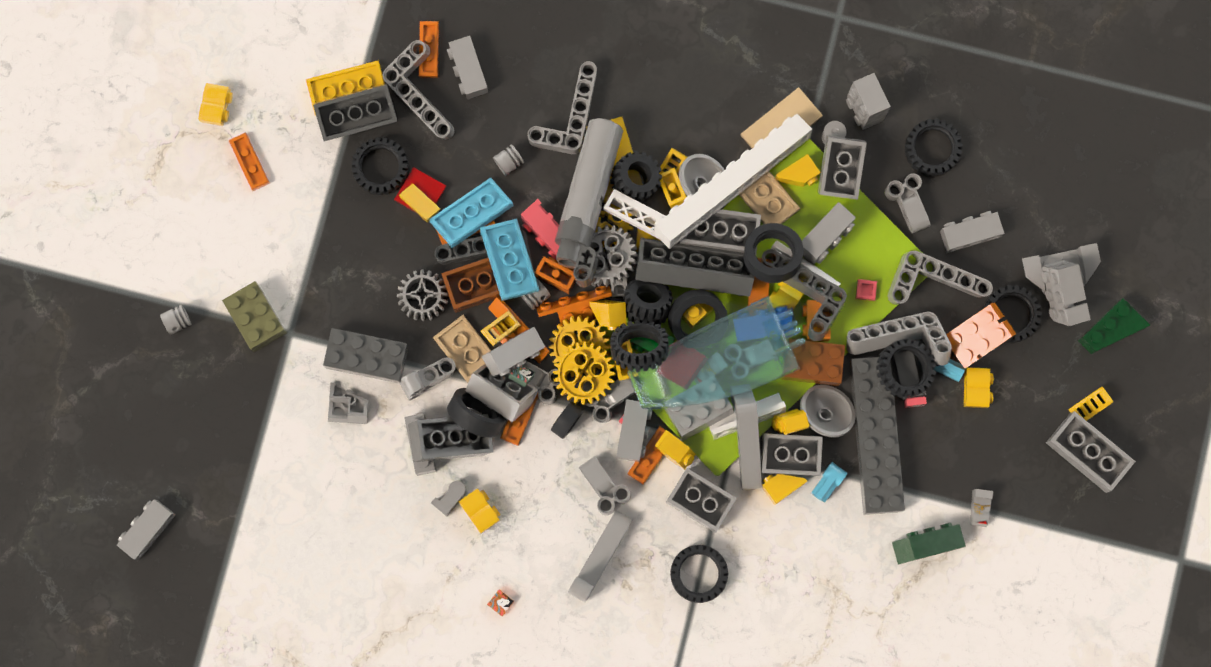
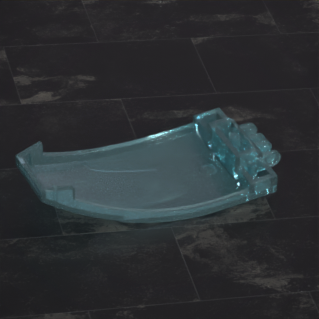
(721, 359)

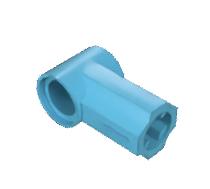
(952, 370)
(831, 478)

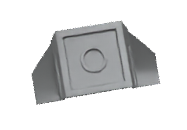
(1085, 256)

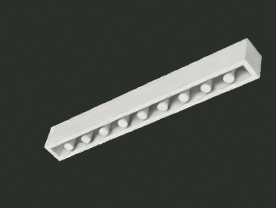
(732, 181)

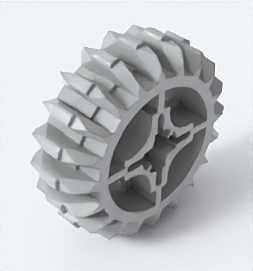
(422, 278)

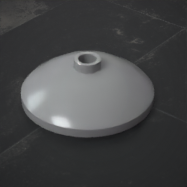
(696, 171)
(832, 405)

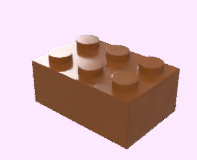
(471, 285)
(818, 363)

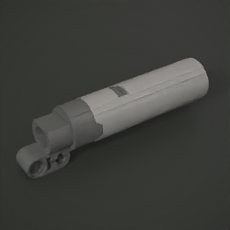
(586, 198)

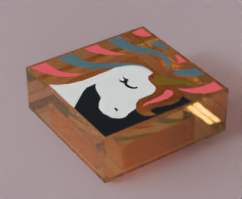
(500, 602)

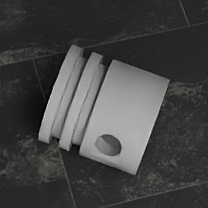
(835, 129)
(508, 160)
(538, 297)
(175, 319)

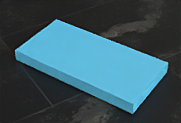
(471, 212)
(509, 259)

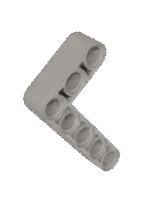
(414, 93)
(575, 116)
(936, 274)
(913, 327)
(748, 440)
(600, 556)

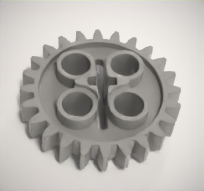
(623, 250)

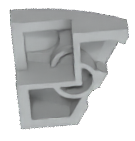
(346, 407)

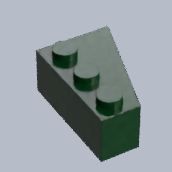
(1113, 326)
(929, 543)

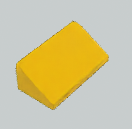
(419, 202)

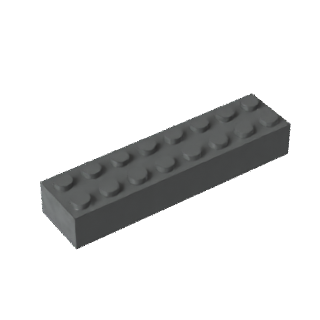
(876, 440)

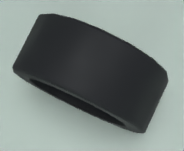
(567, 420)

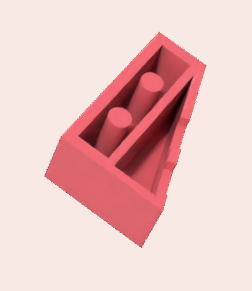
(542, 225)

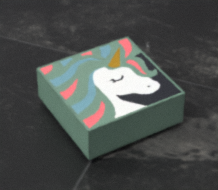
(521, 375)

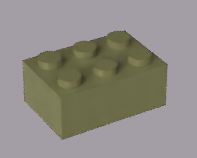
(254, 316)

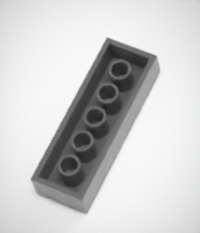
(693, 267)

